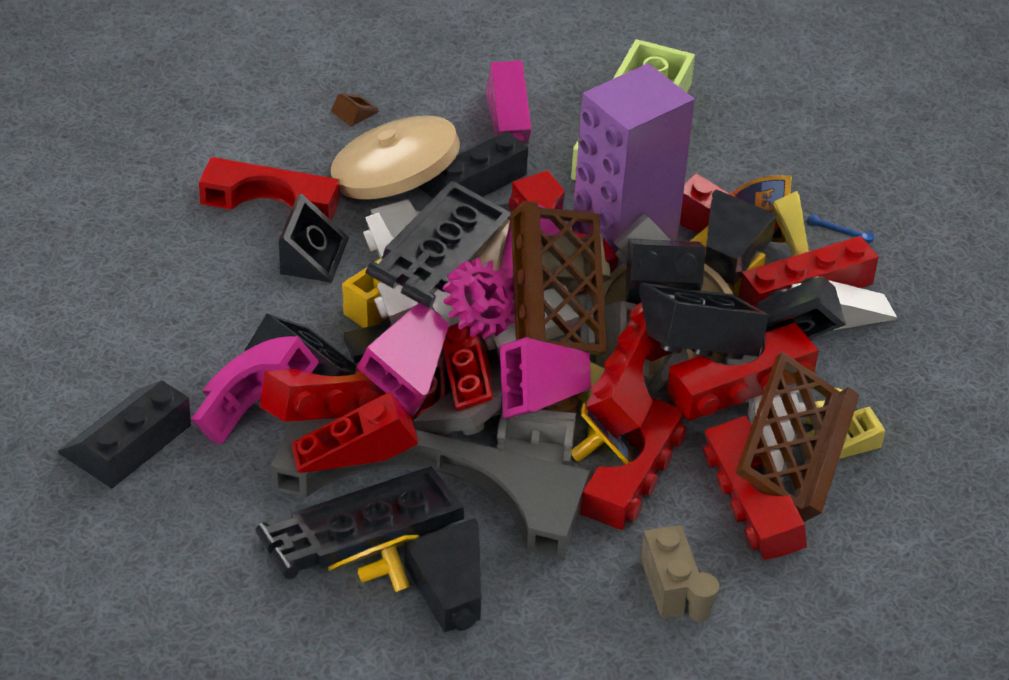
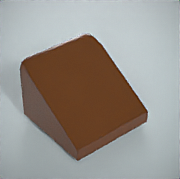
(353, 108)

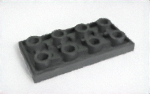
(444, 418)

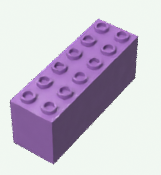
(633, 153)

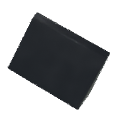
(310, 243)

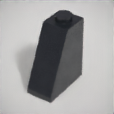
(736, 235)
(448, 573)

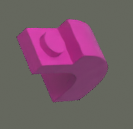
(241, 383)

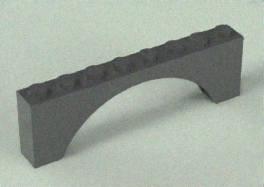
(535, 492)

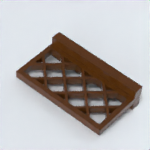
(529, 275)
(821, 456)

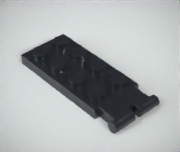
(438, 240)
(360, 521)

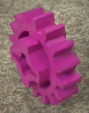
(480, 298)

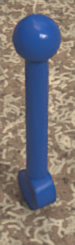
(814, 220)

